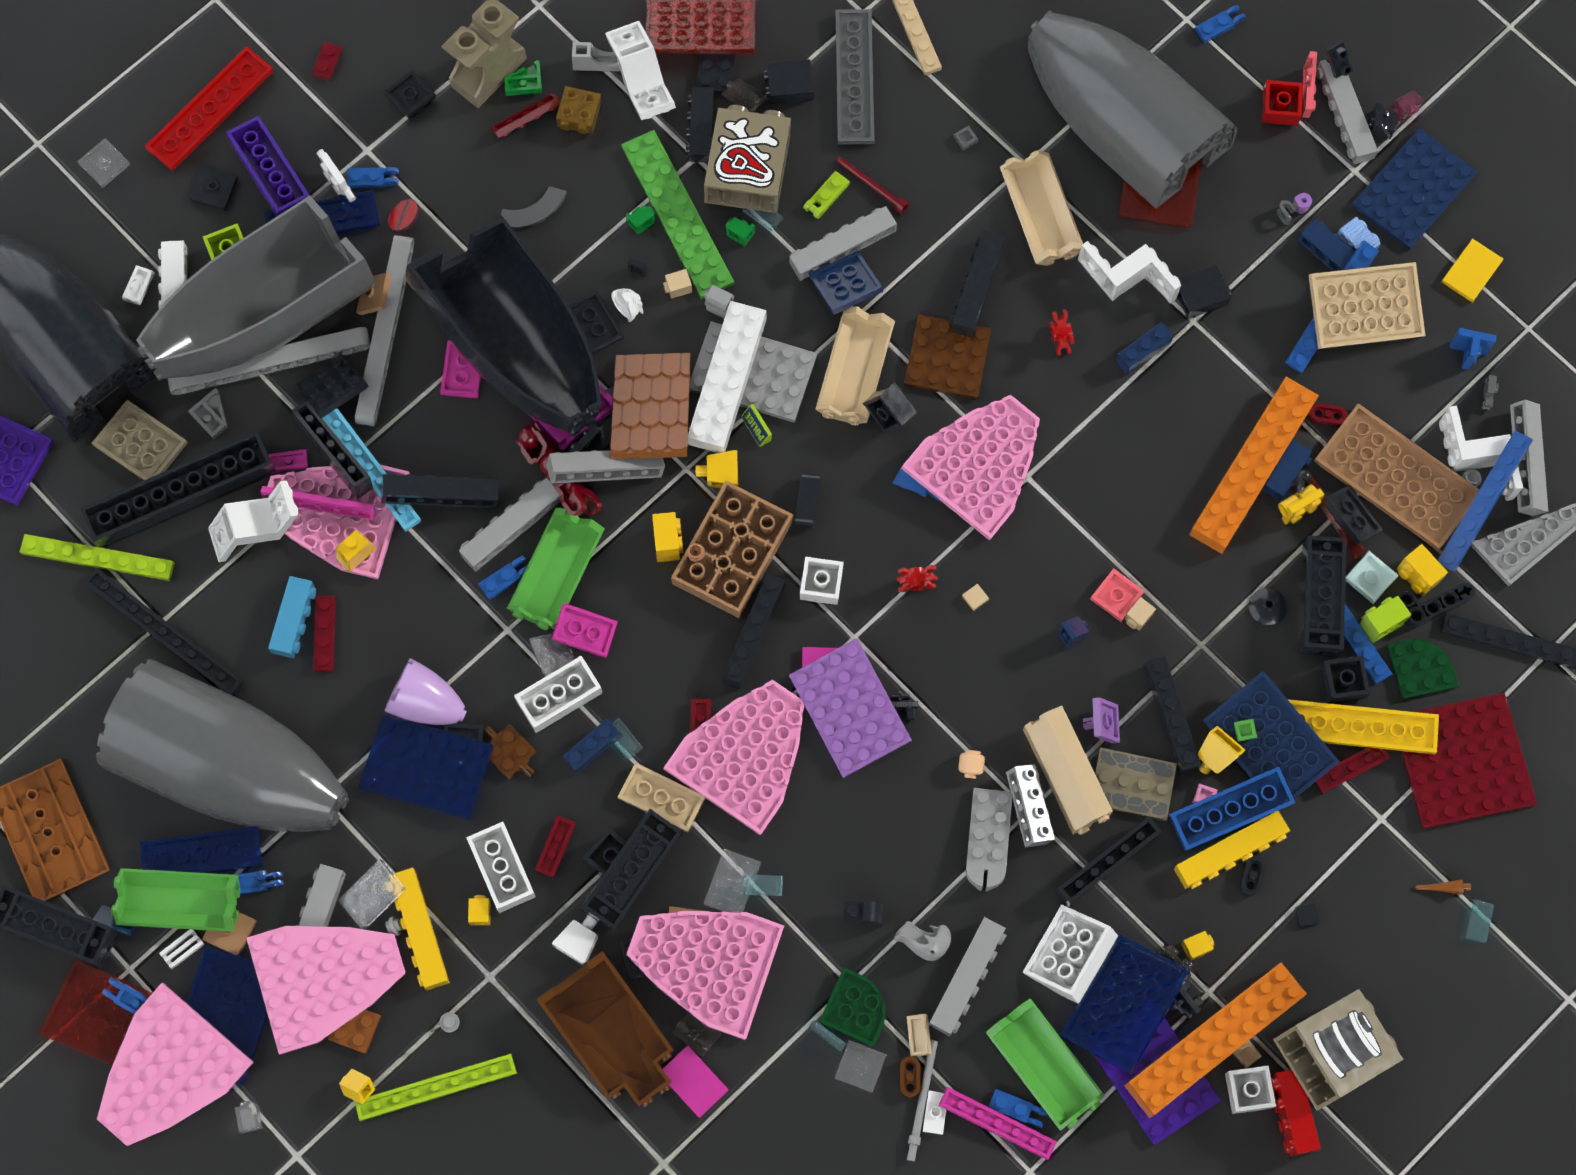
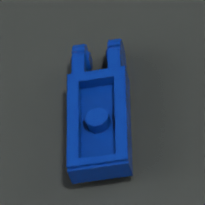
(1219, 24)
(371, 177)
(502, 579)
(127, 997)
(1015, 1108)

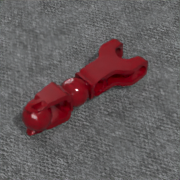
(571, 493)

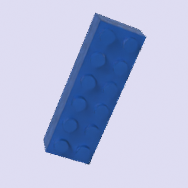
(1231, 808)

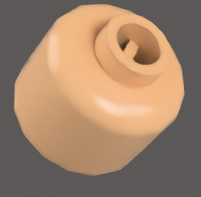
(971, 763)

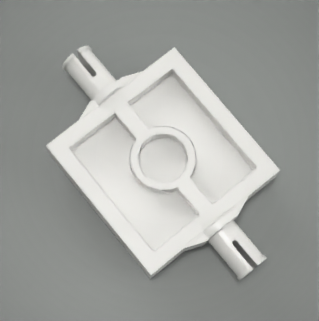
(332, 174)

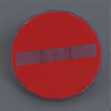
(403, 215)

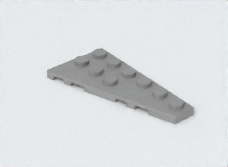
(1525, 544)

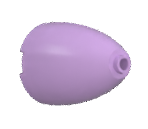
(424, 697)

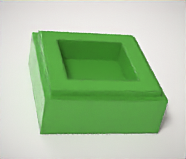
(1245, 730)

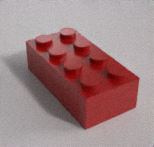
(1294, 1114)

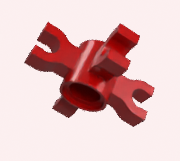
(1061, 332)
(917, 578)

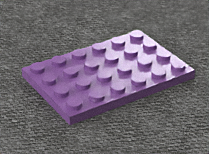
(850, 708)

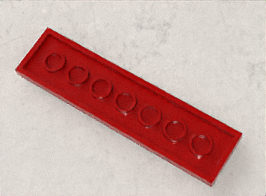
(209, 108)

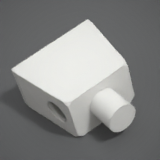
(577, 940)

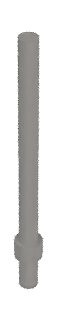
(915, 1139)

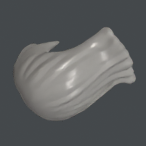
(924, 944)

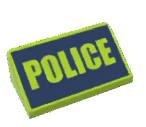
(756, 426)

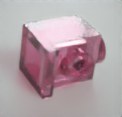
(1407, 105)

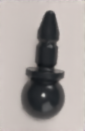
(1302, 480)

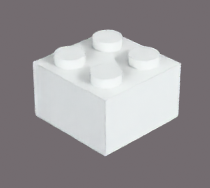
(821, 580)
(1250, 1089)

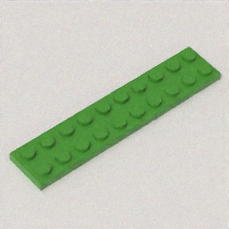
(677, 213)

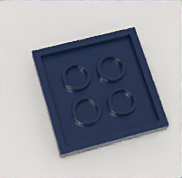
(845, 282)

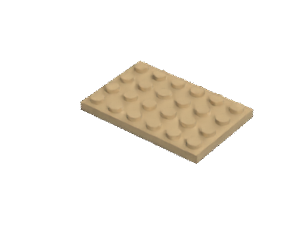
(1366, 305)

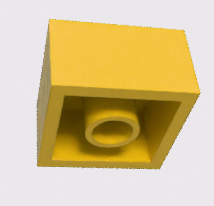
(666, 533)
(1421, 570)

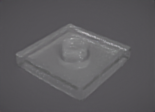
(103, 163)
(860, 1066)

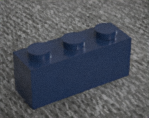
(1326, 246)
(1144, 348)
(1287, 470)
(593, 745)

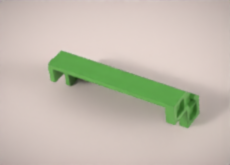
(555, 568)
(176, 900)
(1045, 1065)

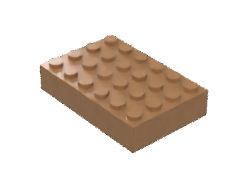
(739, 544)

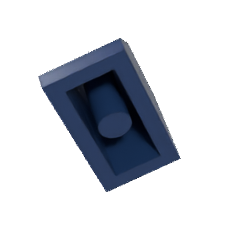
(1073, 631)

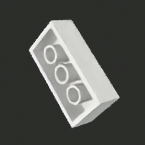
(558, 694)
(501, 867)

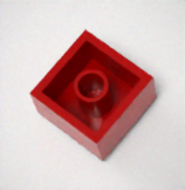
(1282, 102)

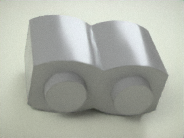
(717, 301)

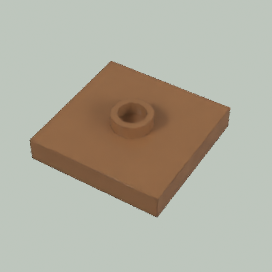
(376, 297)
(232, 941)

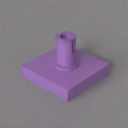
(1104, 720)

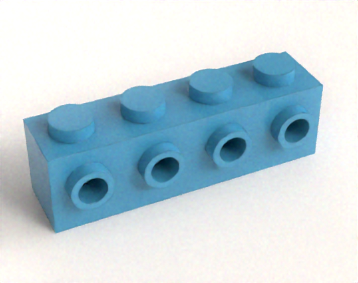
(291, 617)

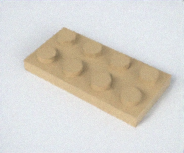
(665, 797)

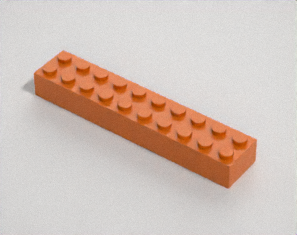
(1253, 465)
(1215, 1040)

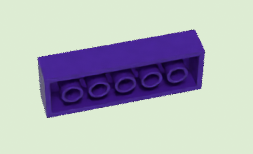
(267, 165)

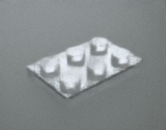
(727, 884)
(371, 894)

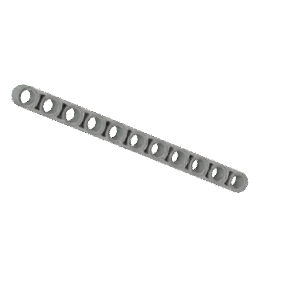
(384, 333)
(282, 358)

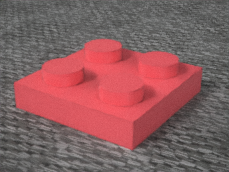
(1117, 595)

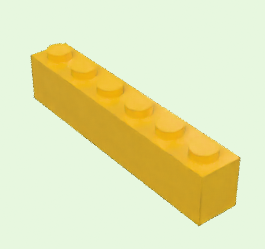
(1232, 849)
(420, 932)

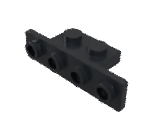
(594, 438)

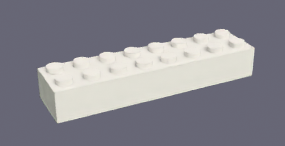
(727, 377)

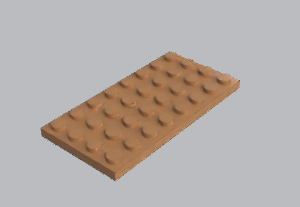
(1397, 476)

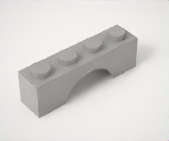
(590, 58)

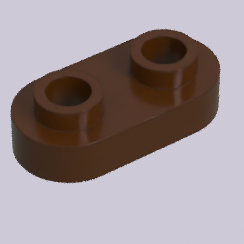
(910, 1077)

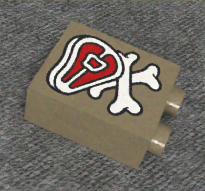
(747, 159)

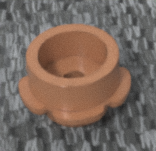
(695, 547)

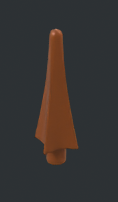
(1454, 887)

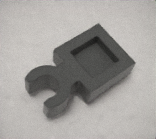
(1490, 389)

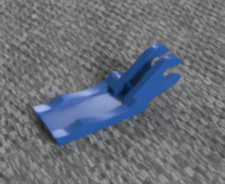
(907, 482)
(257, 881)

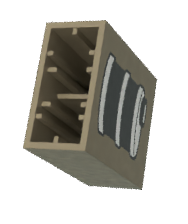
(1338, 1049)

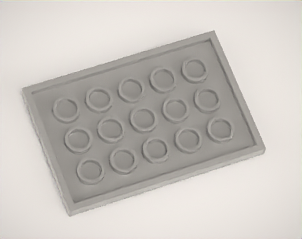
(775, 379)

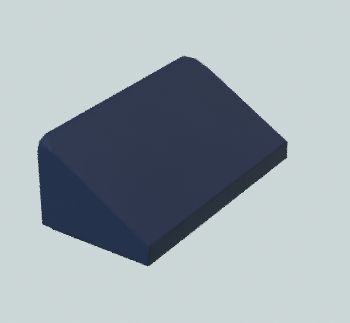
(104, 916)

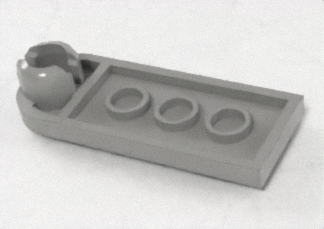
(988, 837)

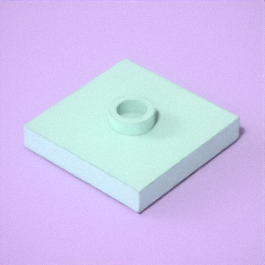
(1371, 577)

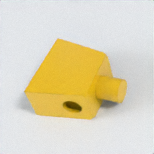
(719, 468)
(354, 550)
(1218, 751)

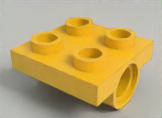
(1299, 504)

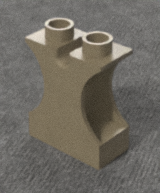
(484, 52)

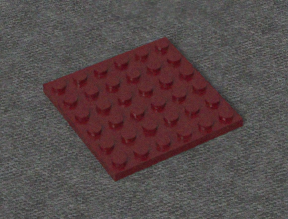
(1475, 765)

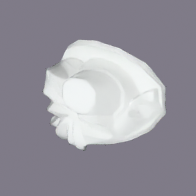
(627, 303)

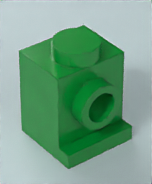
(640, 219)
(739, 230)

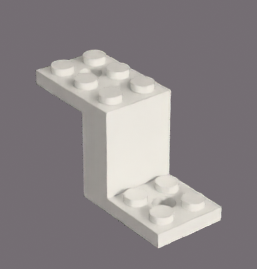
(640, 70)
(1129, 272)
(1475, 453)
(253, 521)

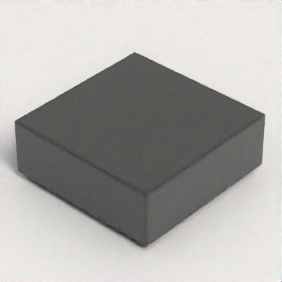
(965, 138)

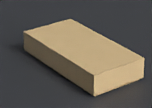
(919, 1035)

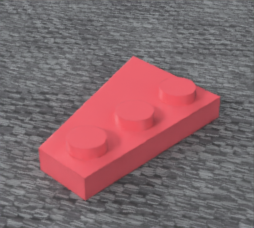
(1309, 85)

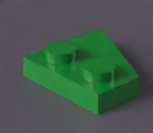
(524, 81)

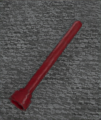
(899, 204)

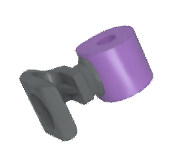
(1299, 205)

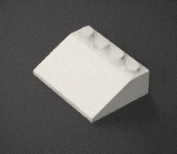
(1070, 953)

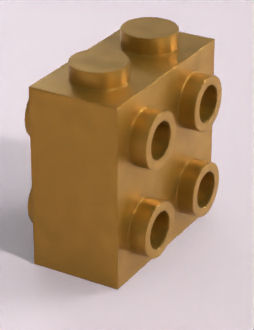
(578, 110)

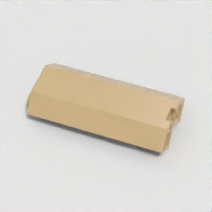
(1042, 208)
(854, 365)
(1067, 770)

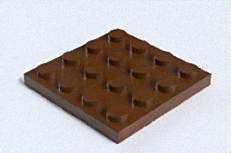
(946, 360)

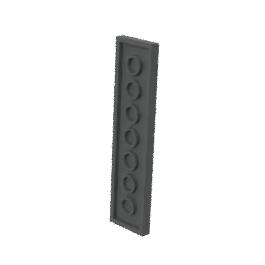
(854, 76)

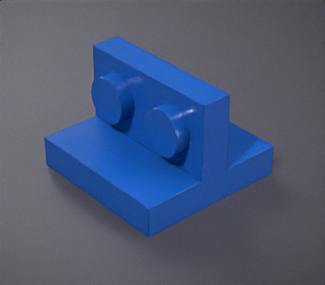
(1473, 344)

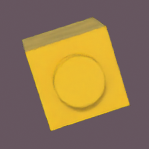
(479, 911)
(1198, 945)
(357, 1086)

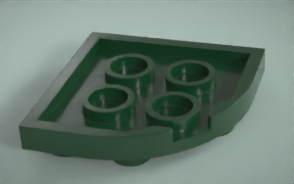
(1421, 668)
(855, 1008)

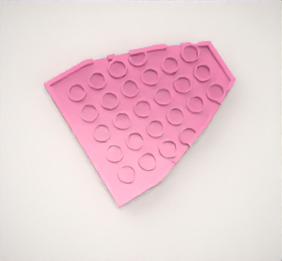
(979, 462)
(324, 531)
(744, 754)
(708, 963)
(321, 978)
(167, 1069)

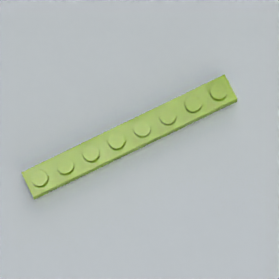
(97, 557)
(436, 1087)

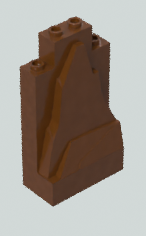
(609, 1031)

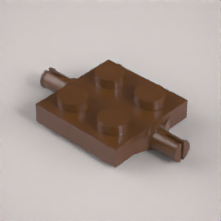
(510, 752)

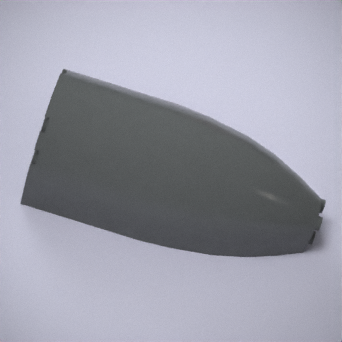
(1127, 104)
(256, 296)
(216, 754)

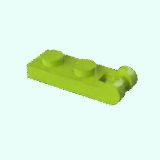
(827, 194)

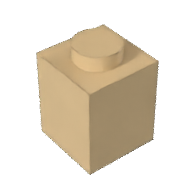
(677, 284)
(1139, 614)

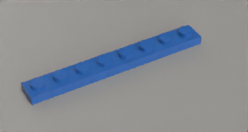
(1307, 343)
(1484, 501)

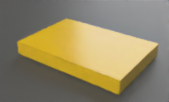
(1472, 270)

